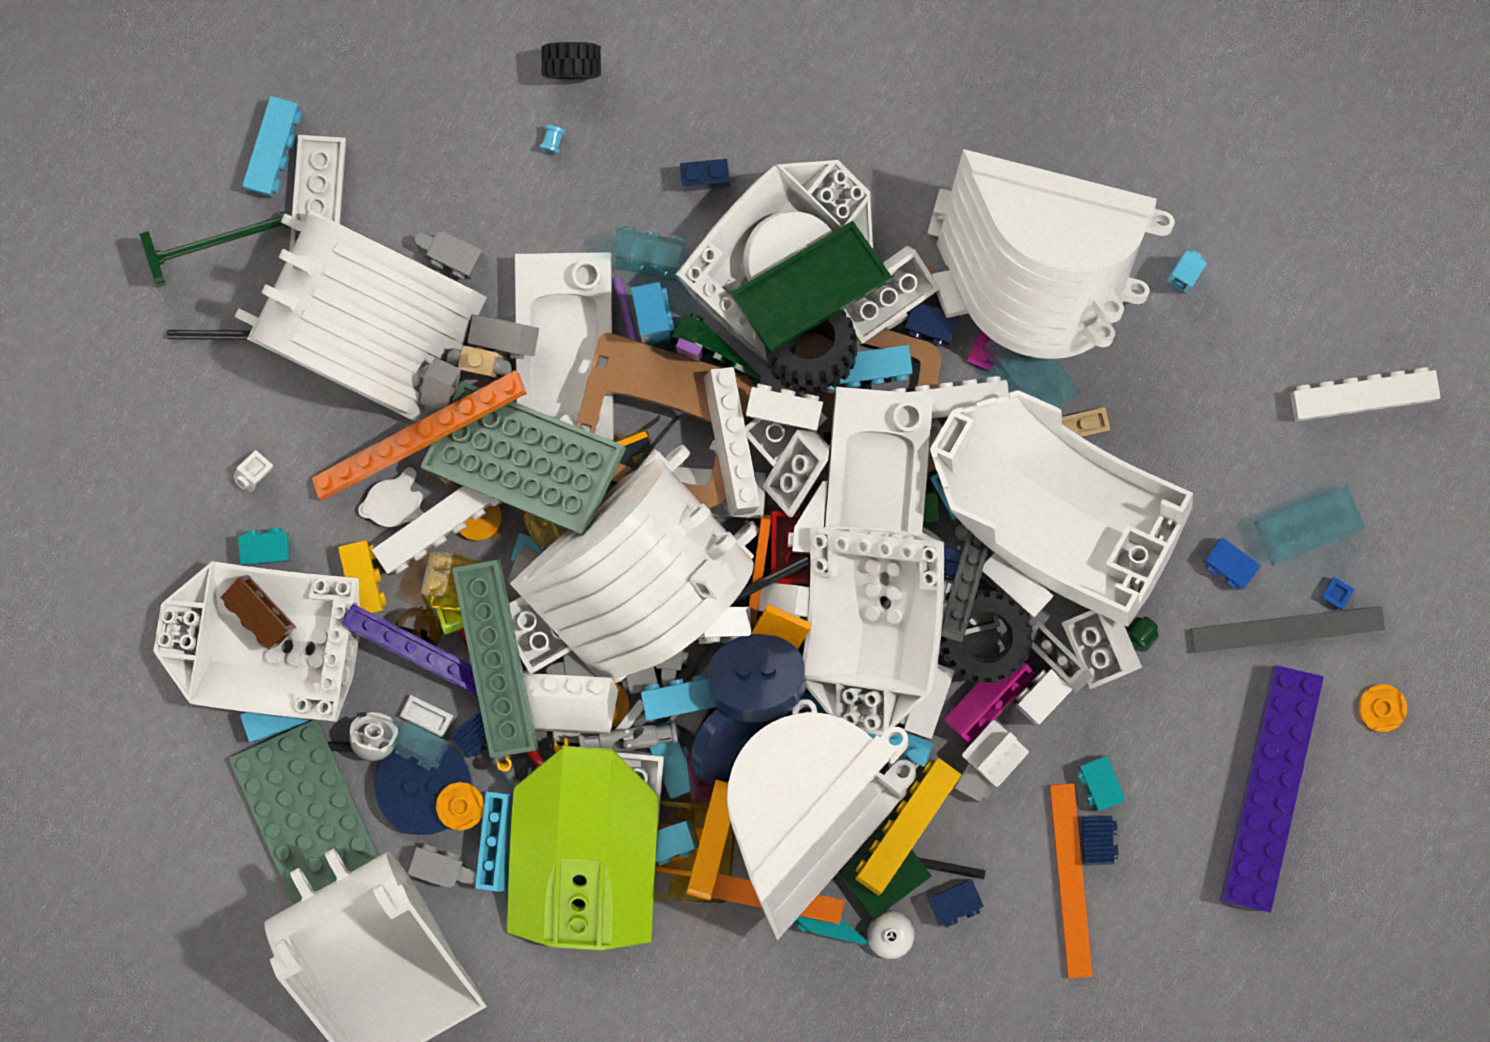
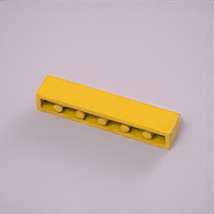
(908, 826)

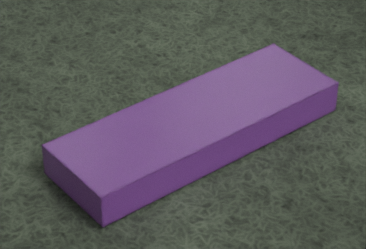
(689, 350)

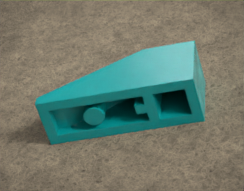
(840, 931)

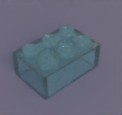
(648, 252)

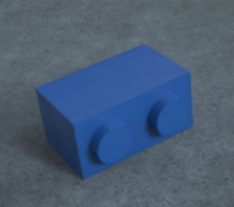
(1231, 564)

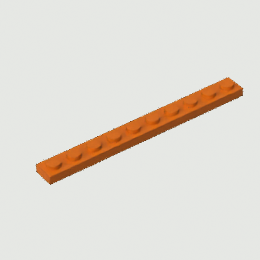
(419, 435)

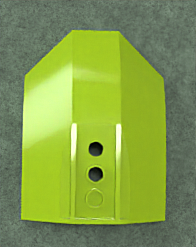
(589, 819)

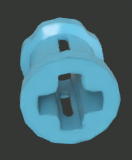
(552, 139)

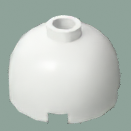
(373, 736)
(890, 922)

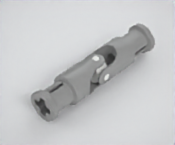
(645, 737)

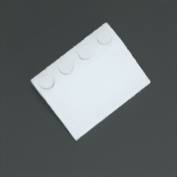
(535, 638)

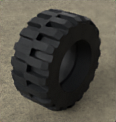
(821, 371)
(1010, 658)

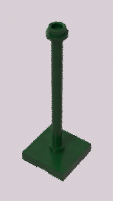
(157, 258)

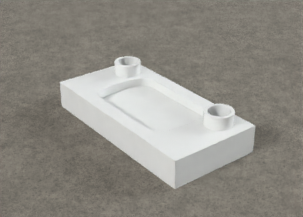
(572, 308)
(878, 460)

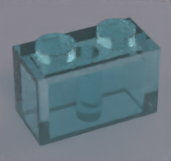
(421, 745)

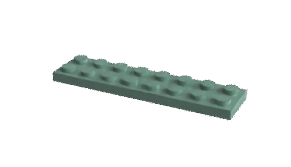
(495, 658)

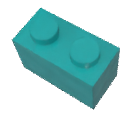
(264, 548)
(1101, 784)

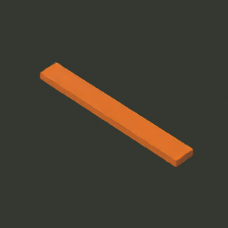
(1071, 881)

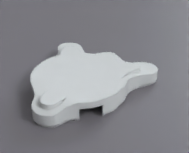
(393, 502)

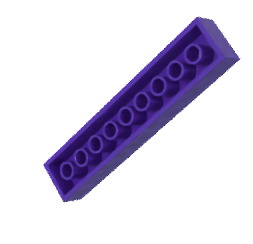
(1271, 788)

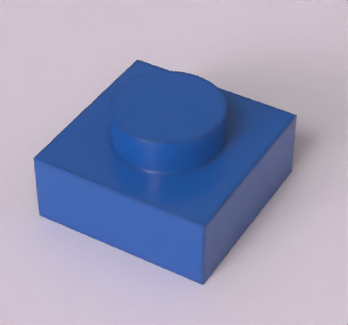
(1337, 593)

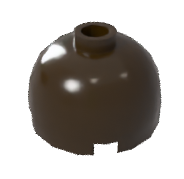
(421, 623)

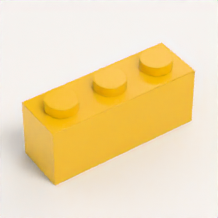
(358, 563)

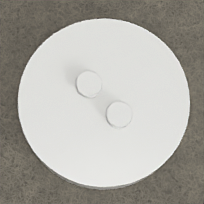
(779, 239)

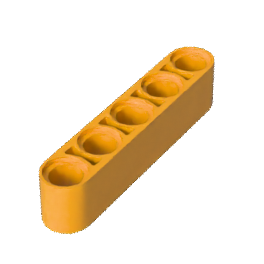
(710, 844)

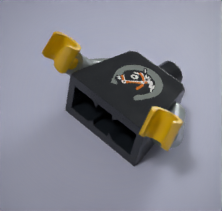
(522, 767)

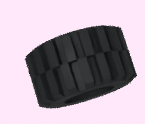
(571, 60)

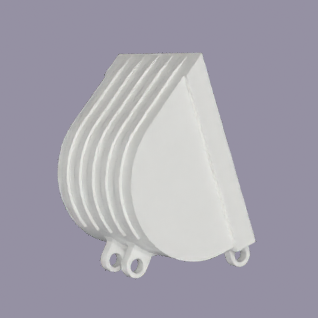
(1044, 254)
(362, 314)
(626, 583)
(807, 802)
(369, 957)

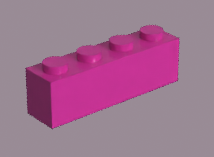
(986, 703)

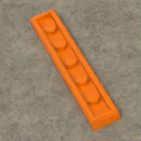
(759, 565)
(743, 892)

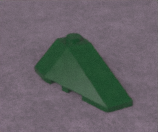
(713, 346)

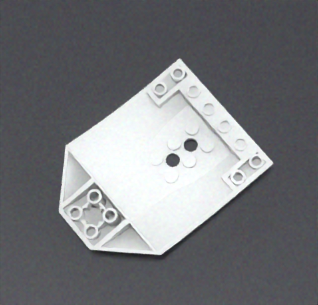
(717, 264)
(866, 658)
(226, 667)

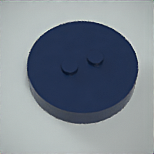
(756, 678)
(720, 744)
(410, 792)

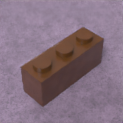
(257, 612)

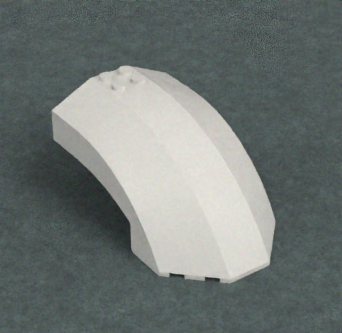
(1059, 503)

